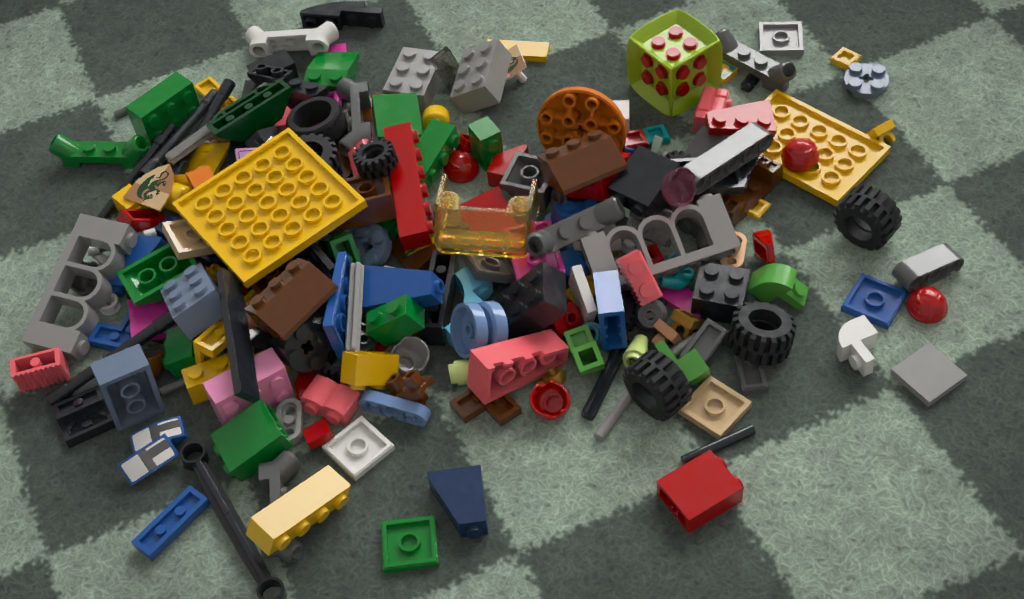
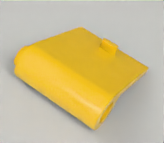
(207, 154)

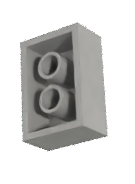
(414, 74)
(481, 76)

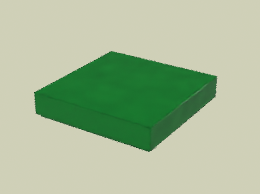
(409, 544)

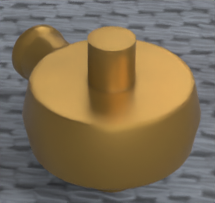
(556, 375)

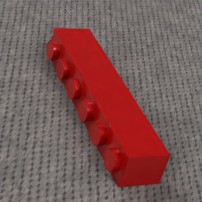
(408, 188)

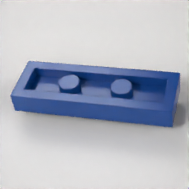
(170, 523)

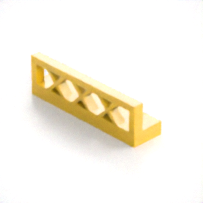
(213, 339)

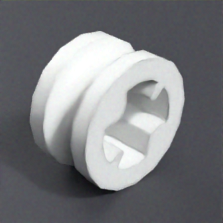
(113, 308)

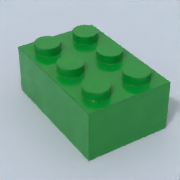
(164, 104)

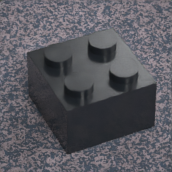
(719, 291)

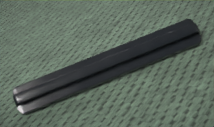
(603, 383)

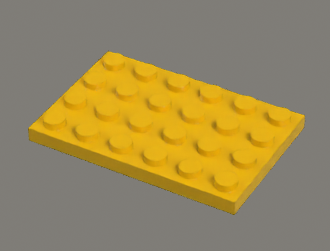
(844, 152)

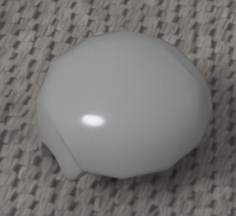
(412, 354)

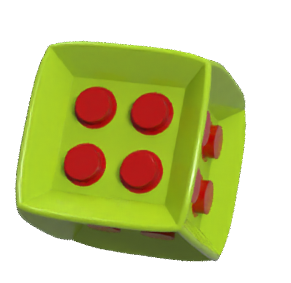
(673, 61)

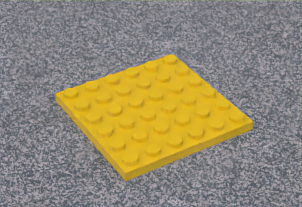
(269, 206)

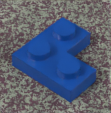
(110, 336)

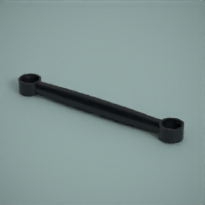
(230, 519)

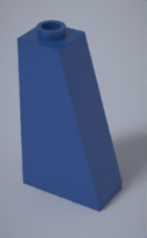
(389, 283)

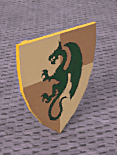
(152, 188)

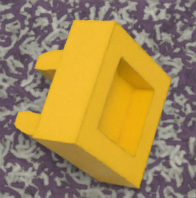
(882, 131)

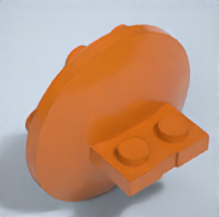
(574, 113)

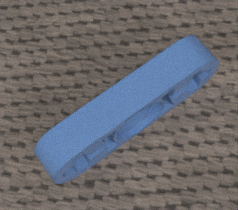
(394, 406)

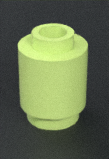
(459, 371)

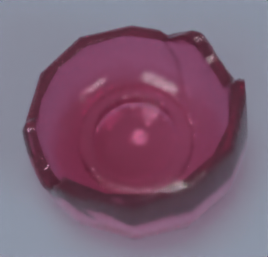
(678, 187)

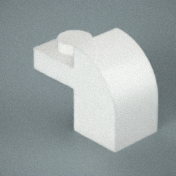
(854, 343)

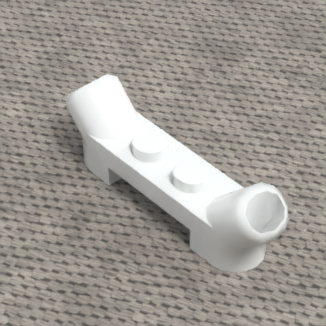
(315, 40)

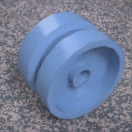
(477, 326)

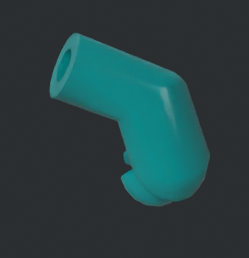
(678, 281)

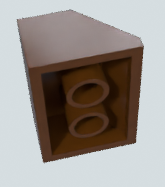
(581, 162)
(379, 201)
(290, 299)

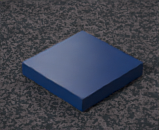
(875, 300)

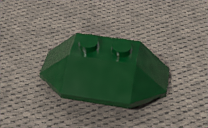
(252, 112)

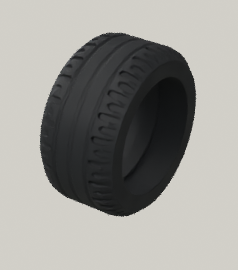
(315, 111)

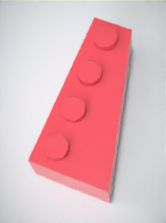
(514, 363)

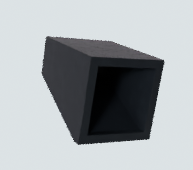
(641, 183)

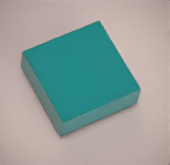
(658, 130)

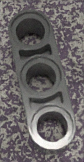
(927, 267)

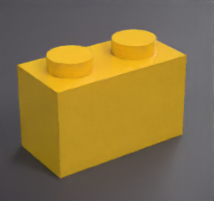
(368, 369)

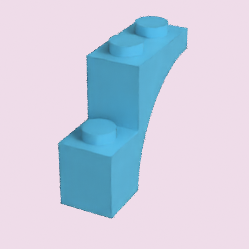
(472, 290)

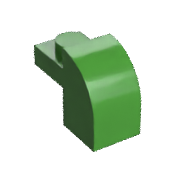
(778, 281)
(584, 351)
(691, 364)

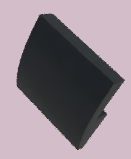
(83, 416)

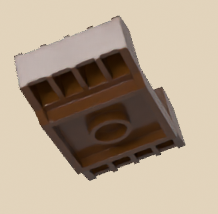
(762, 181)

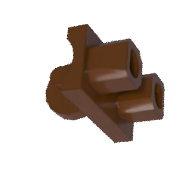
(410, 387)

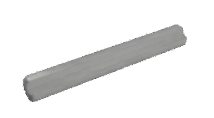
(354, 307)

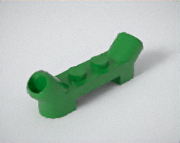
(78, 152)

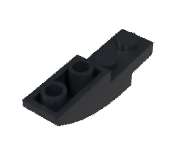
(343, 13)
(300, 89)

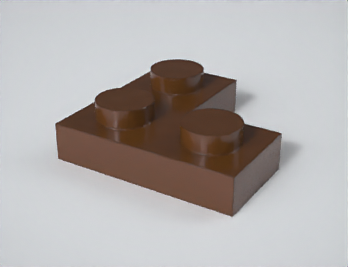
(469, 406)

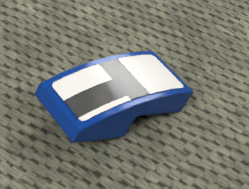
(173, 427)
(148, 459)

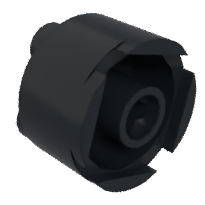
(304, 348)

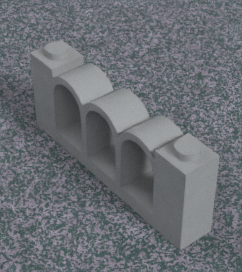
(709, 213)
(88, 231)

